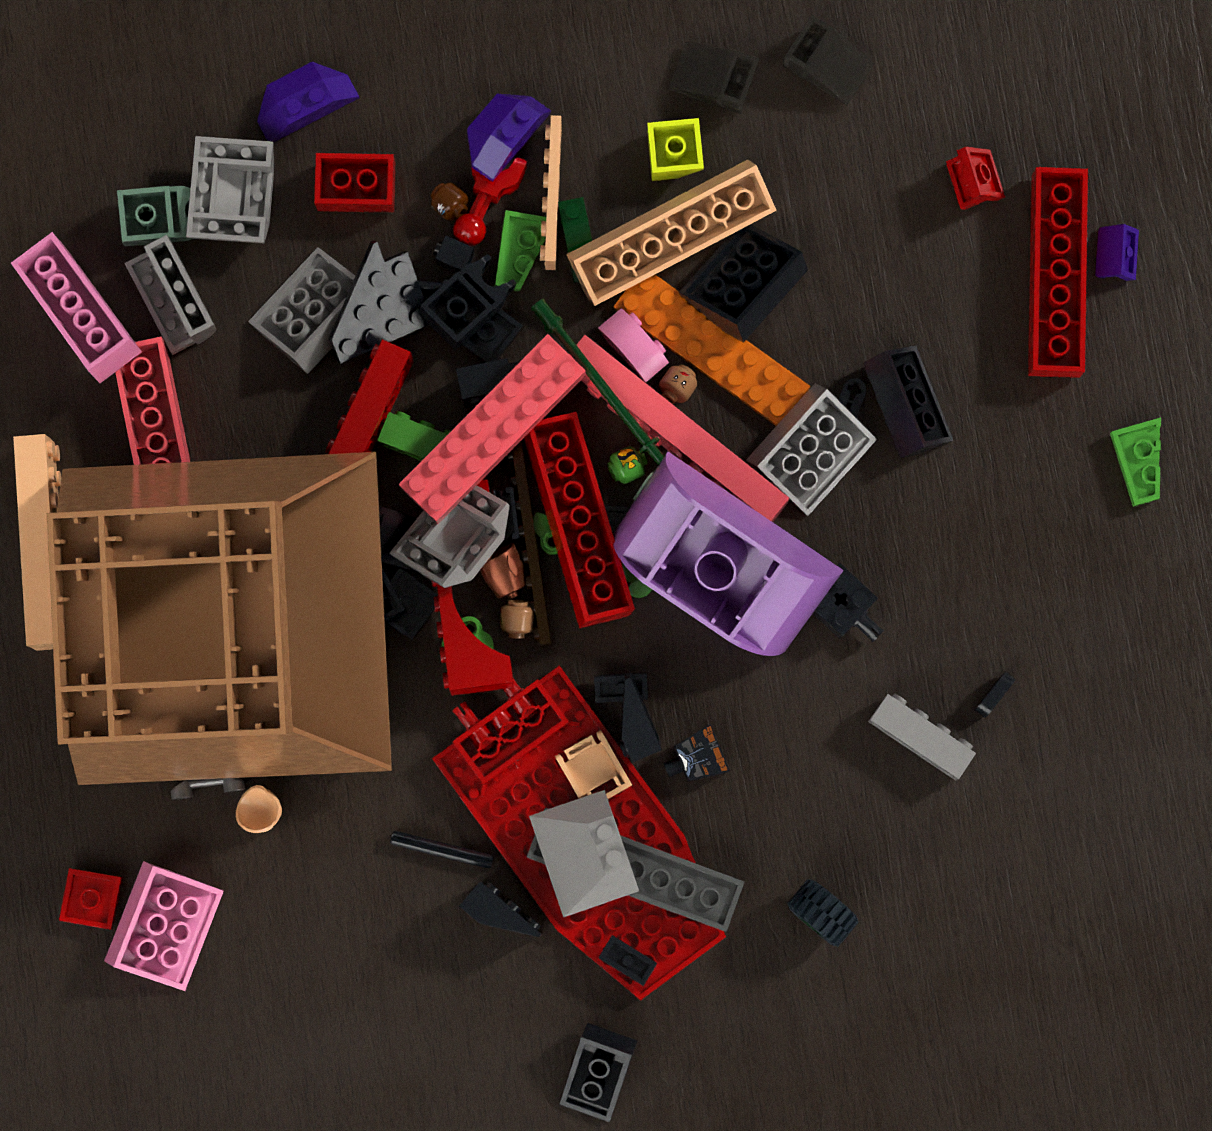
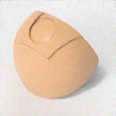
(258, 810)

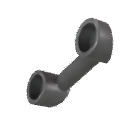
(184, 789)

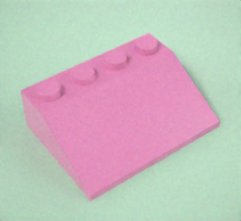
(163, 926)

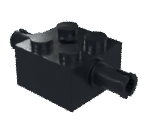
(857, 601)

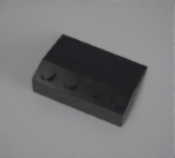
(744, 280)

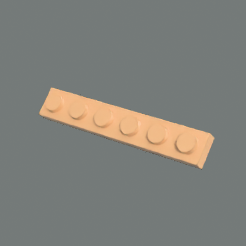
(550, 203)

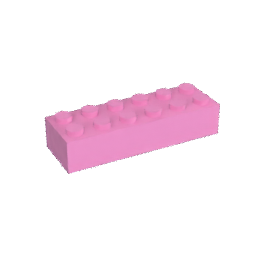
(76, 307)

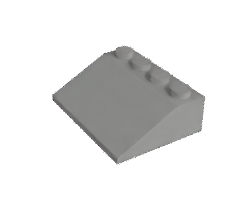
(305, 310)
(811, 448)

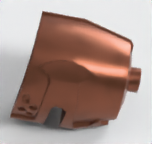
(504, 572)

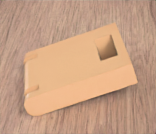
(592, 766)

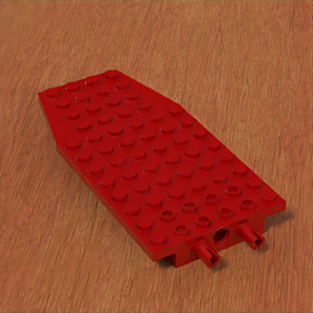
(510, 771)

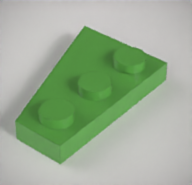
(518, 247)
(1138, 457)

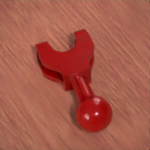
(470, 227)

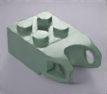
(168, 210)

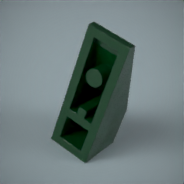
(574, 226)

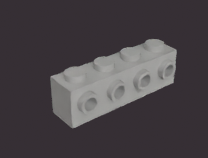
(922, 736)

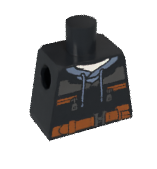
(698, 757)

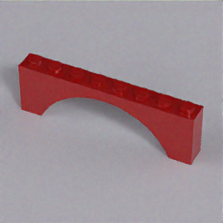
(469, 662)

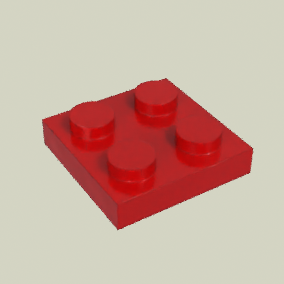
(90, 899)

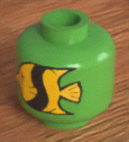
(627, 465)

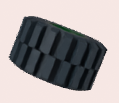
(823, 912)

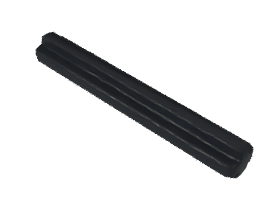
(441, 849)

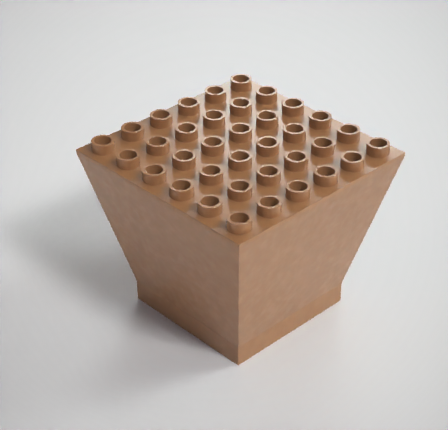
(220, 619)

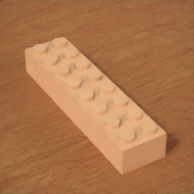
(671, 232)
(36, 496)

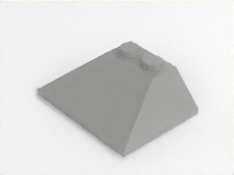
(231, 190)
(459, 543)
(584, 853)

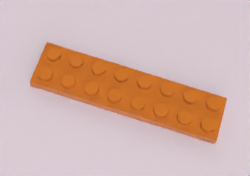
(722, 358)

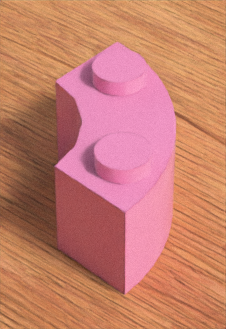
(633, 344)

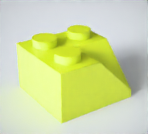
(674, 148)

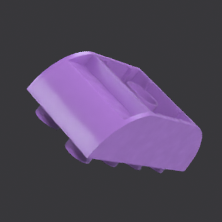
(721, 560)

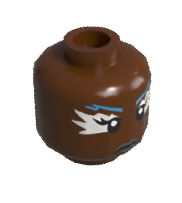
(449, 201)

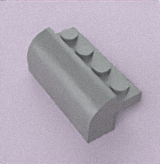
(170, 296)

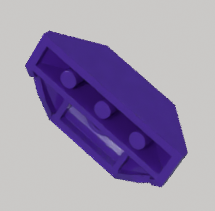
(302, 99)
(503, 131)

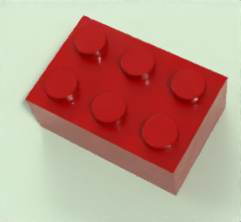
(355, 182)

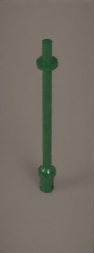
(554, 325)

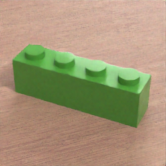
(408, 436)

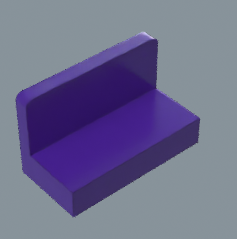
(1117, 252)

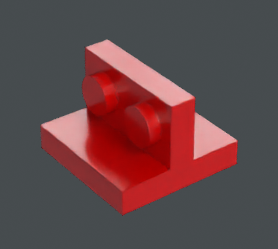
(974, 177)

